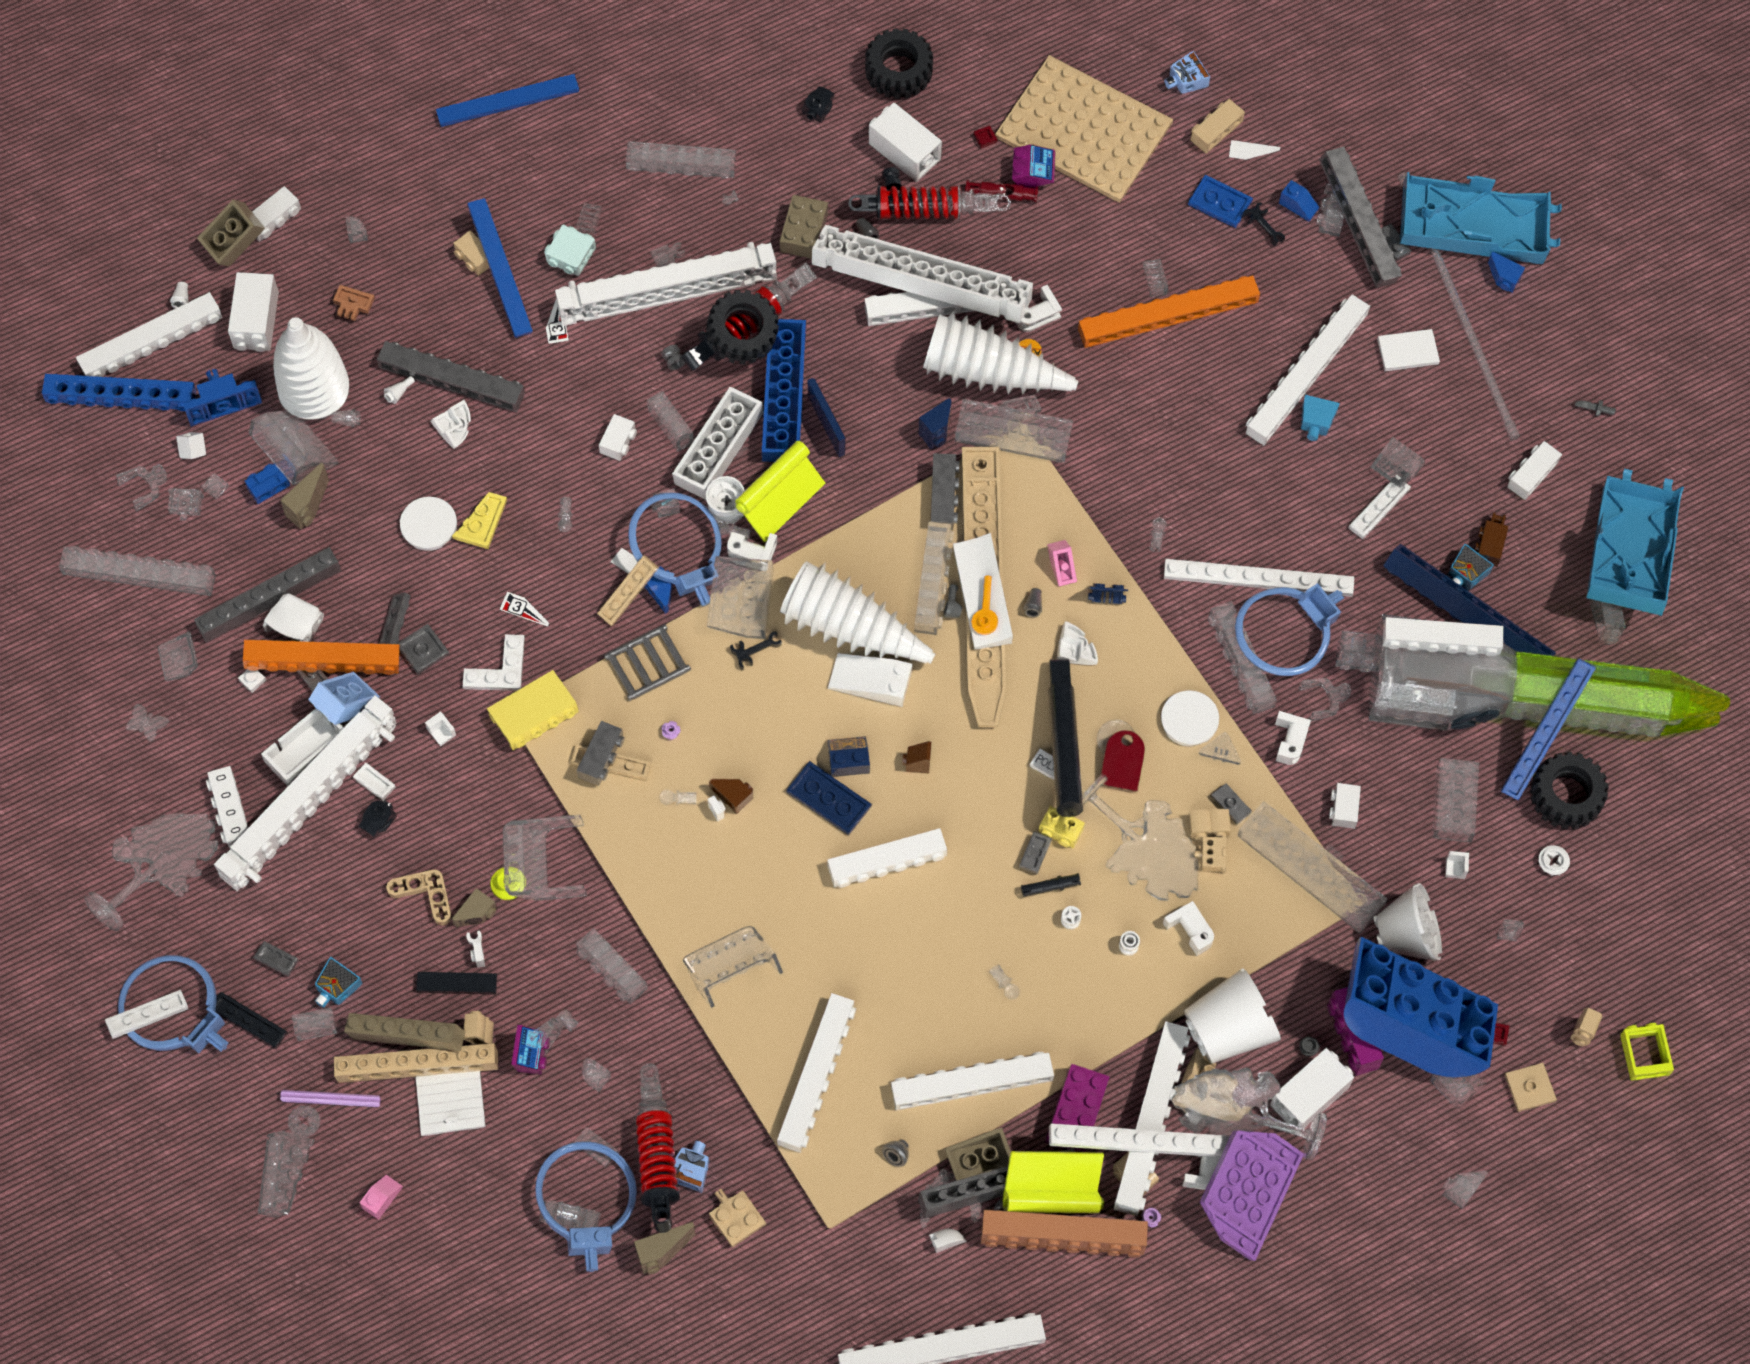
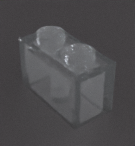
(314, 1024)

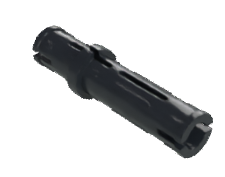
(1050, 885)

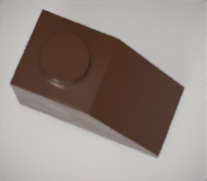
(918, 758)
(732, 792)

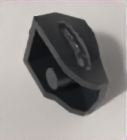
(818, 104)
(377, 818)

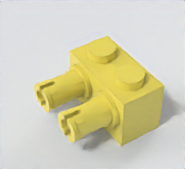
(1063, 829)

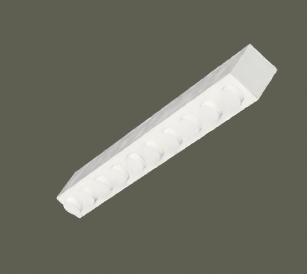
(1307, 370)
(1152, 1115)
(953, 1344)

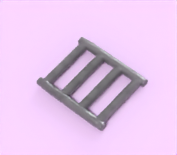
(649, 685)

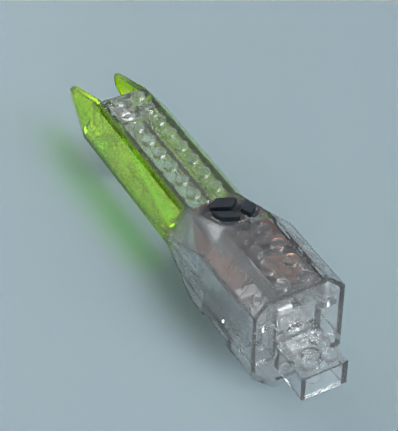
(1465, 689)

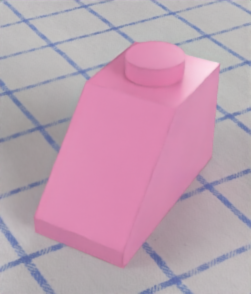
(1062, 562)
(380, 1196)

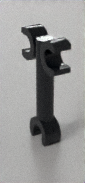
(1257, 214)
(744, 654)

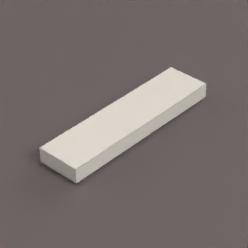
(1378, 509)
(146, 1014)

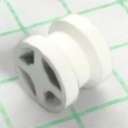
(1071, 912)

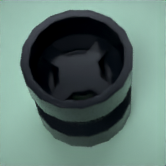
(891, 178)

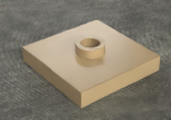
(1530, 1087)

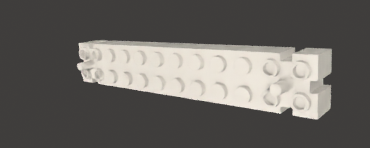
(922, 273)
(666, 284)
(306, 794)

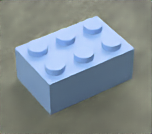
(342, 697)

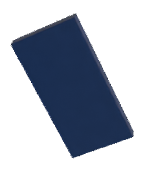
(826, 417)
(829, 798)

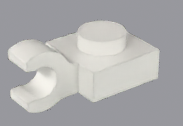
(477, 954)

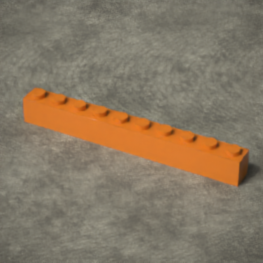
(1168, 311)

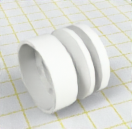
(719, 492)

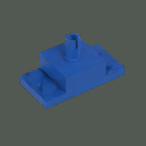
(220, 397)

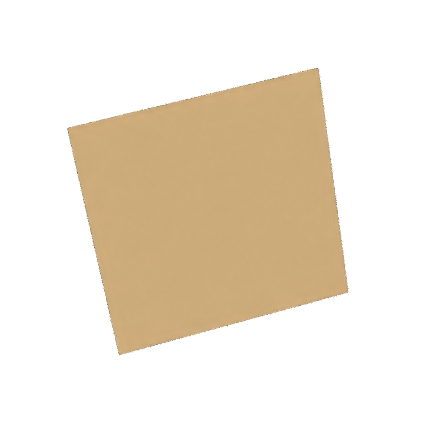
(923, 938)

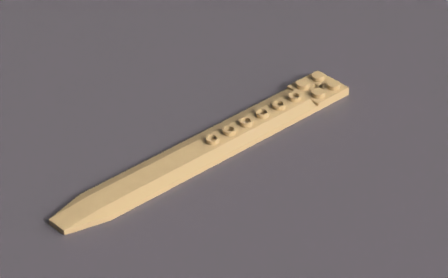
(983, 516)

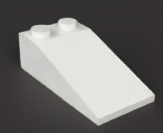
(871, 678)

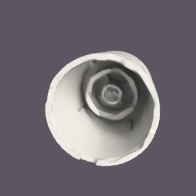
(1231, 1019)

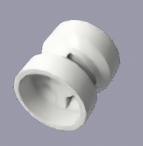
(1128, 947)

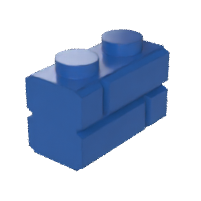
(266, 483)

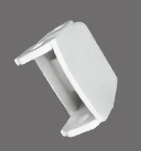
(294, 618)

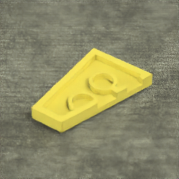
(483, 522)

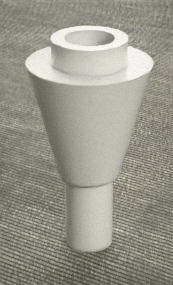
(394, 392)

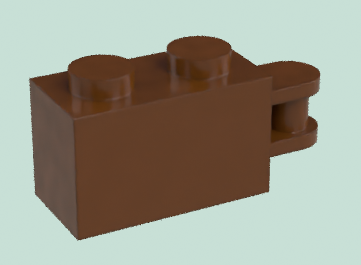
(1492, 539)

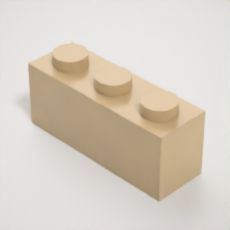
(1217, 125)

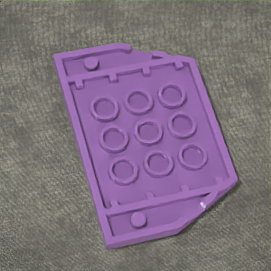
(1249, 1188)

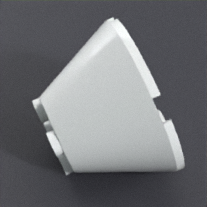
(1410, 926)

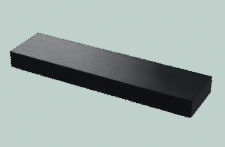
(456, 983)
(249, 1020)

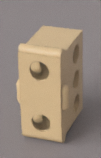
(1218, 853)

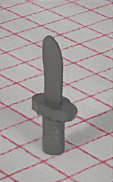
(1596, 407)

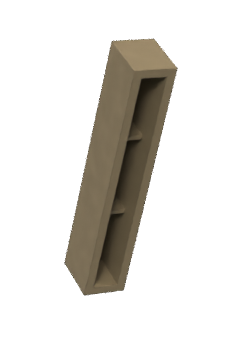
(405, 1031)

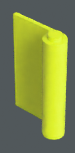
(780, 491)
(1053, 1182)

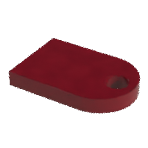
(1123, 763)

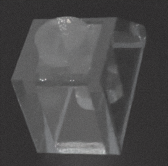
(1463, 1187)

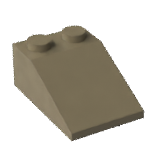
(305, 498)
(979, 1154)
(660, 1248)

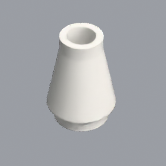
(180, 295)

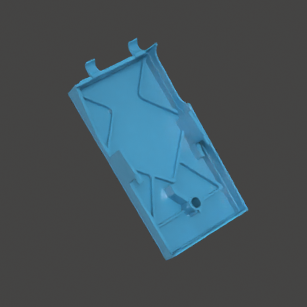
(1476, 219)
(1634, 544)

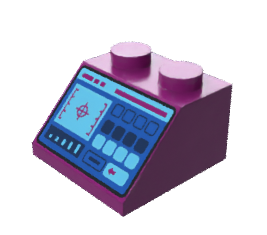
(1033, 166)
(527, 1054)

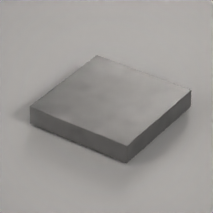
(423, 649)

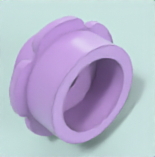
(670, 734)
(1151, 1212)

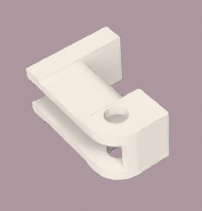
(1041, 313)
(740, 548)
(1291, 748)
(1194, 925)
(1207, 1167)

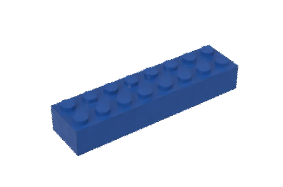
(784, 389)

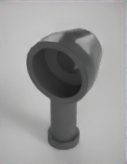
(952, 608)

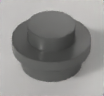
(1309, 1046)

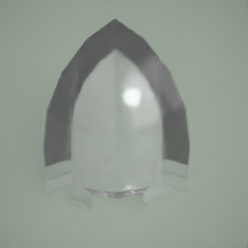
(356, 229)
(595, 1074)

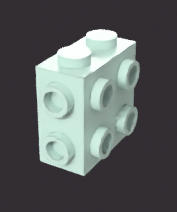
(570, 250)

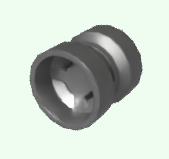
(673, 357)

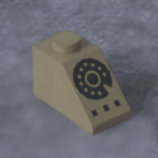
(475, 910)

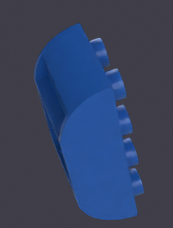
(1418, 1013)

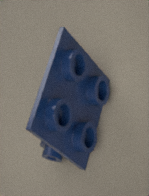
(1097, 589)

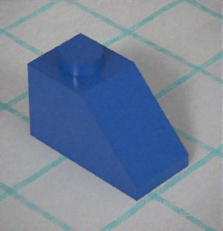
(1298, 200)
(1505, 272)
(660, 591)

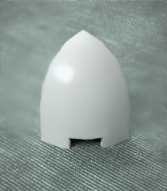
(946, 1239)

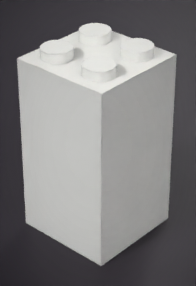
(904, 142)
(253, 311)
(1312, 1089)

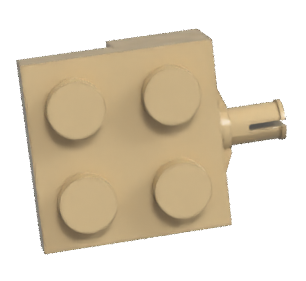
(736, 1217)

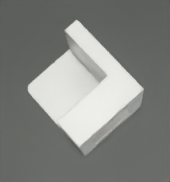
(191, 445)
(440, 728)
(1457, 865)

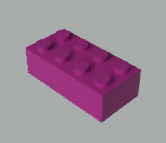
(1362, 1055)
(1079, 1099)

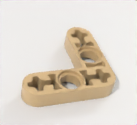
(425, 886)

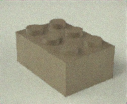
(803, 226)
(231, 233)

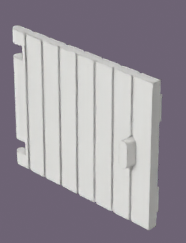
(450, 1102)

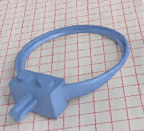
(694, 580)
(1315, 603)
(204, 1032)
(594, 1239)

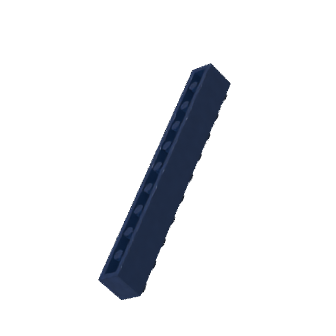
(1457, 600)

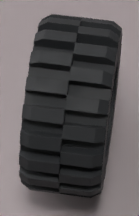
(899, 44)
(742, 304)
(1583, 772)

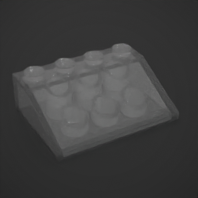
(290, 444)
(741, 596)

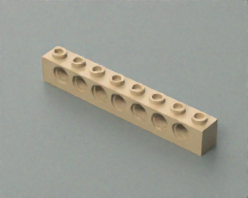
(415, 1063)

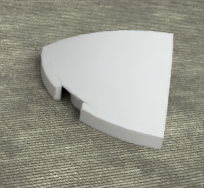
(453, 424)
(1075, 646)

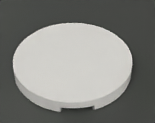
(428, 523)
(1190, 718)

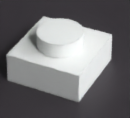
(252, 680)
(716, 807)

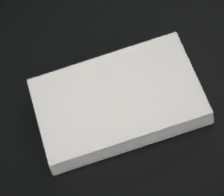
(1408, 350)

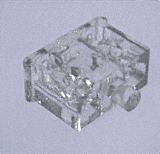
(184, 497)

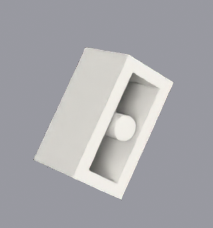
(617, 437)
(1346, 805)

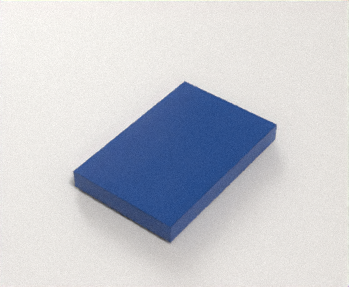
(1220, 201)

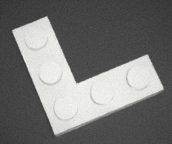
(506, 679)

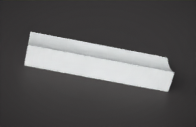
(974, 561)

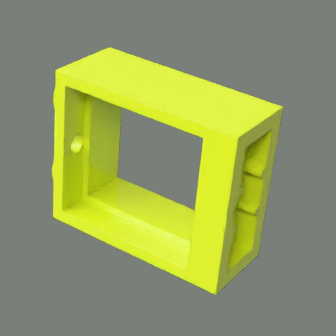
(1650, 1071)

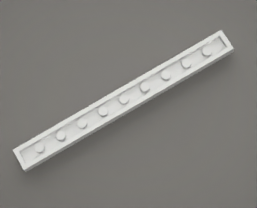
(1255, 576)
(1137, 1140)

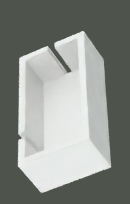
(300, 746)

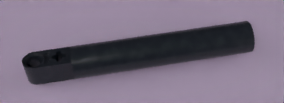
(1064, 740)

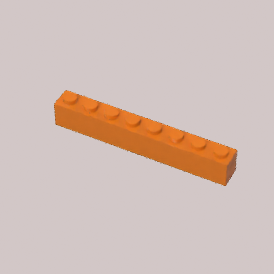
(321, 656)

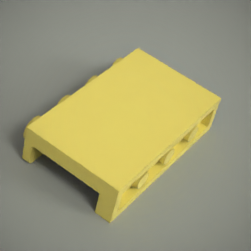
(533, 710)

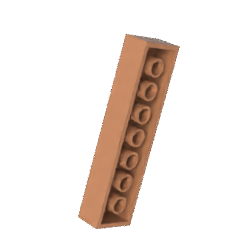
(1064, 1232)

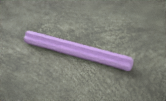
(330, 1098)

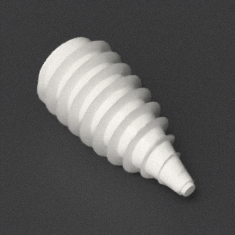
(990, 359)
(309, 372)
(848, 615)

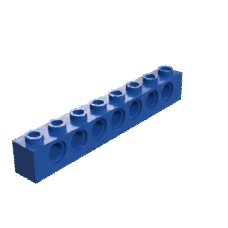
(111, 386)

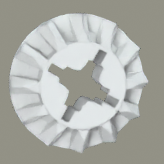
(1552, 852)

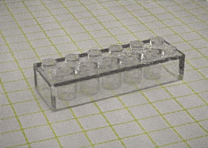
(1013, 430)

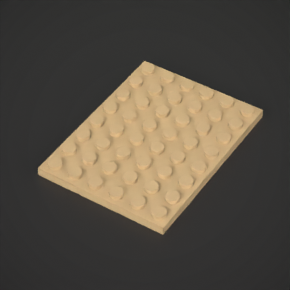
(1092, 127)

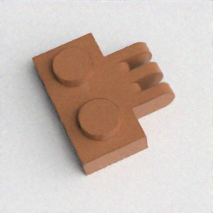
(352, 302)

